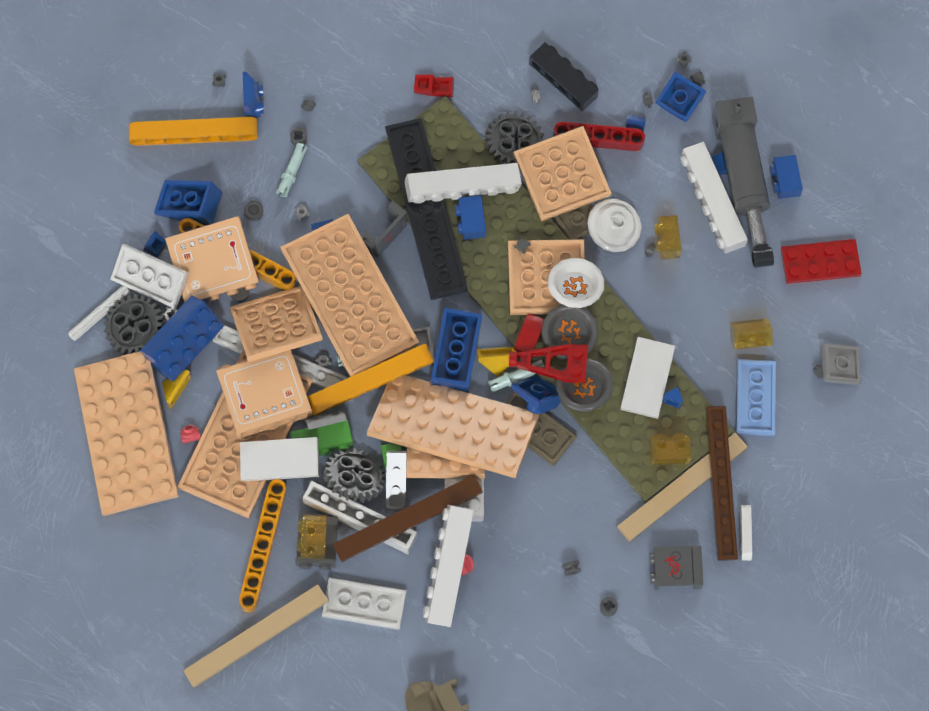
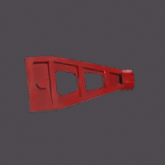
(576, 362)

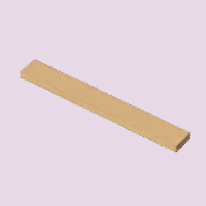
(675, 493)
(255, 636)

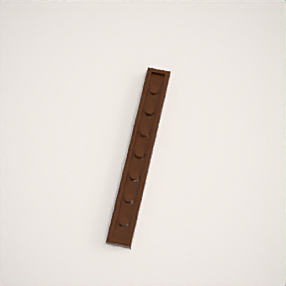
(721, 483)
(407, 518)

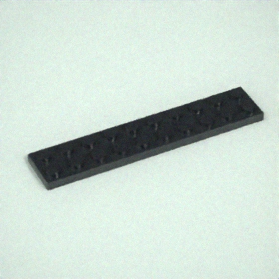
(427, 219)

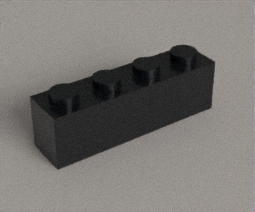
(564, 76)

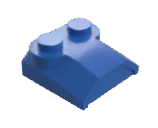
(251, 94)
(680, 97)
(538, 394)

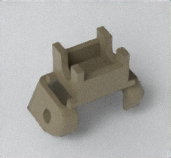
(429, 697)

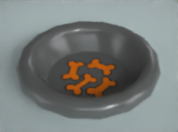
(569, 326)
(587, 395)

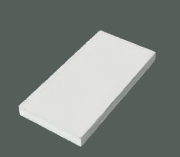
(149, 276)
(647, 377)
(279, 459)
(364, 603)

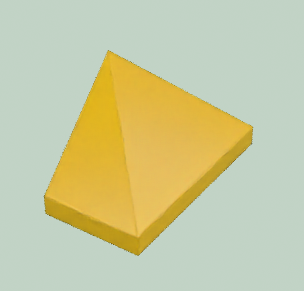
(495, 358)
(174, 388)

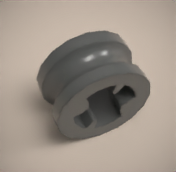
(298, 131)
(571, 568)
(604, 602)

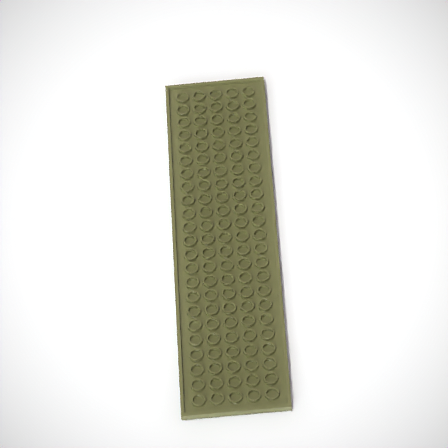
(484, 261)

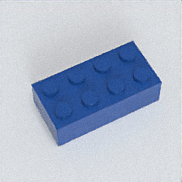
(182, 338)
(456, 349)

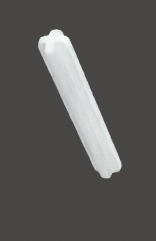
(98, 313)

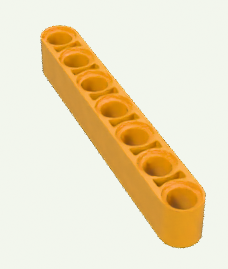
(193, 131)
(264, 263)
(370, 379)
(263, 554)

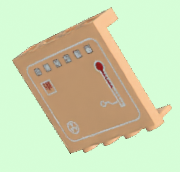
(215, 260)
(264, 393)

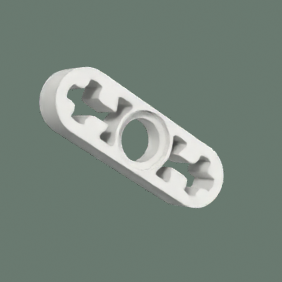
(745, 533)

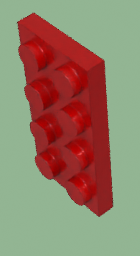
(820, 261)

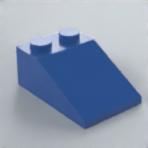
(189, 200)

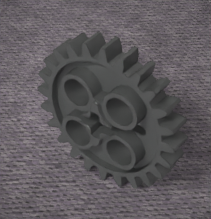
(497, 138)
(128, 309)
(354, 475)

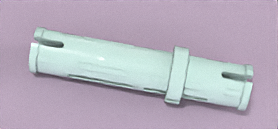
(288, 177)
(512, 377)

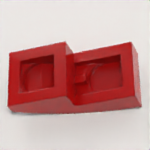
(434, 86)
(529, 333)

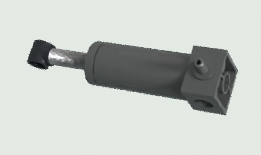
(735, 126)

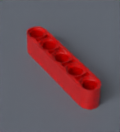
(608, 133)

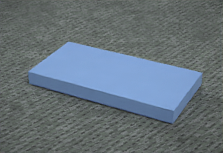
(756, 397)

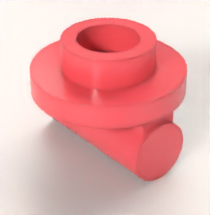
(190, 434)
(468, 565)

